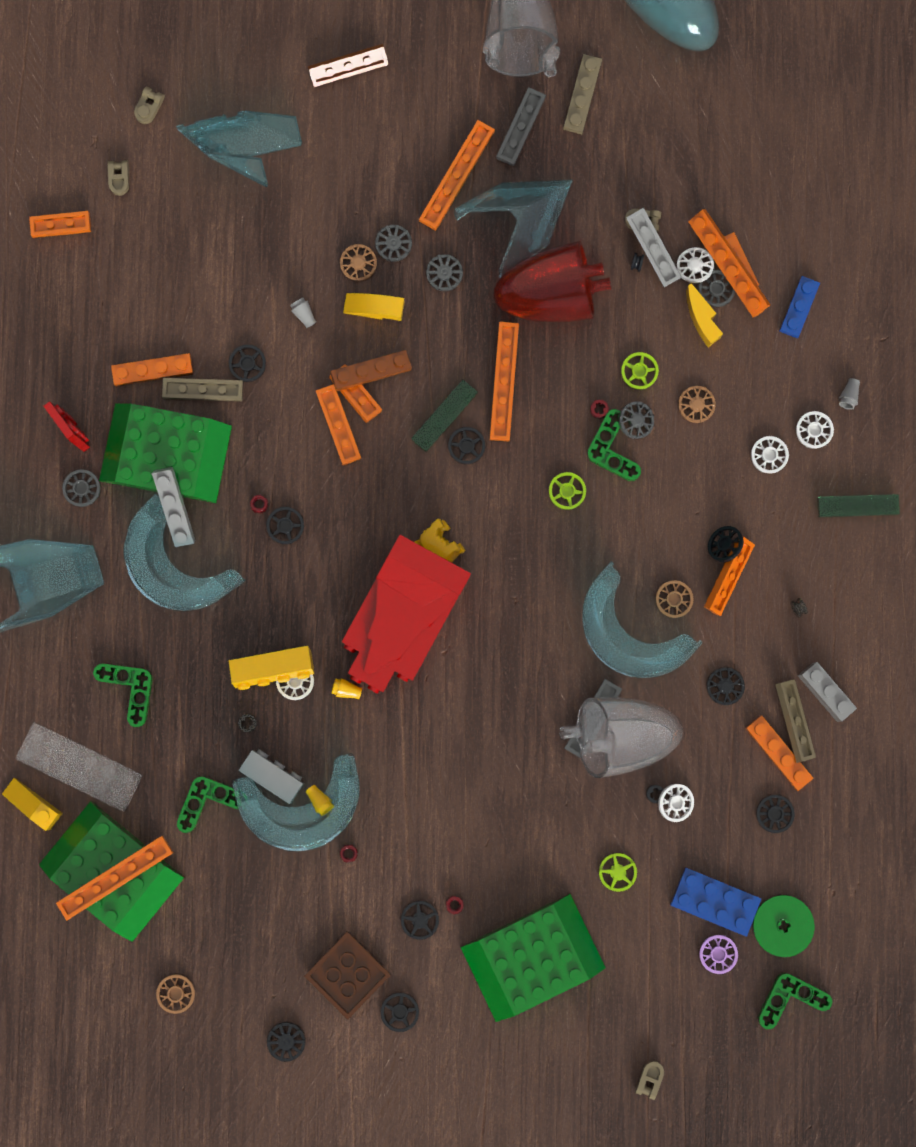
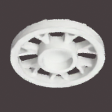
(695, 265)
(814, 429)
(769, 454)
(295, 683)
(676, 802)

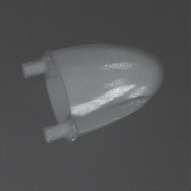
(522, 38)
(623, 734)

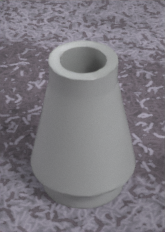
(303, 312)
(849, 396)

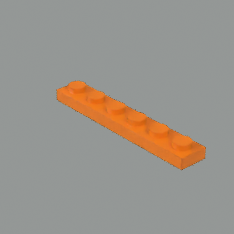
(456, 175)
(729, 263)
(504, 381)
(114, 878)

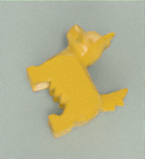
(433, 540)

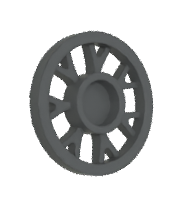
(636, 420)

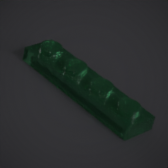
(444, 415)
(858, 505)

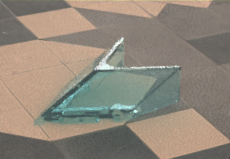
(240, 137)
(533, 205)

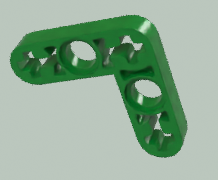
(607, 453)
(132, 680)
(209, 793)
(785, 993)

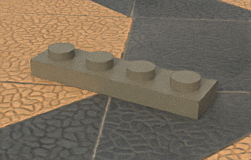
(582, 94)
(202, 389)
(795, 721)

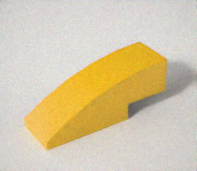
(374, 306)
(702, 316)

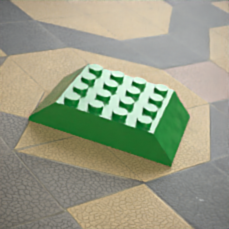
(157, 439)
(96, 845)
(533, 958)

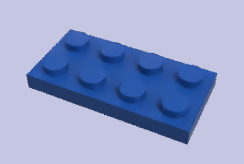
(715, 901)

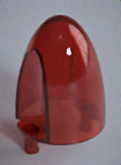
(552, 286)

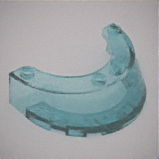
(156, 575)
(618, 648)
(301, 826)

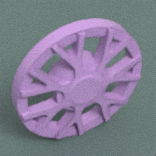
(718, 954)

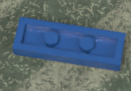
(799, 307)

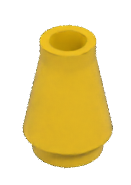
(345, 689)
(319, 800)

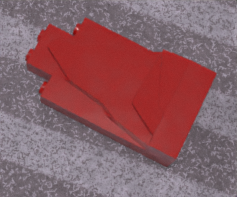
(402, 614)

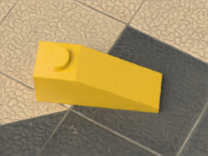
(32, 805)

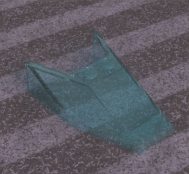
(48, 577)

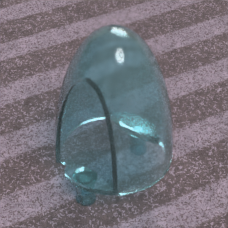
(682, 22)

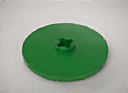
(797, 934)

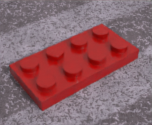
(67, 426)

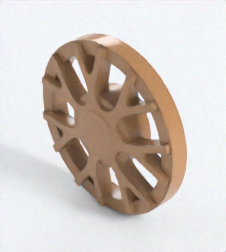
(358, 262)
(696, 404)
(674, 599)
(175, 993)

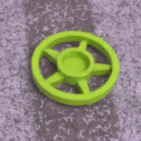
(639, 370)
(567, 491)
(618, 872)

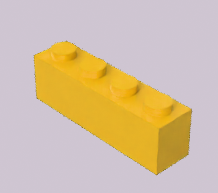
(271, 667)

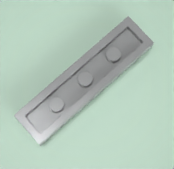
(653, 247)
(173, 507)

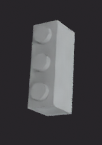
(827, 692)
(272, 775)

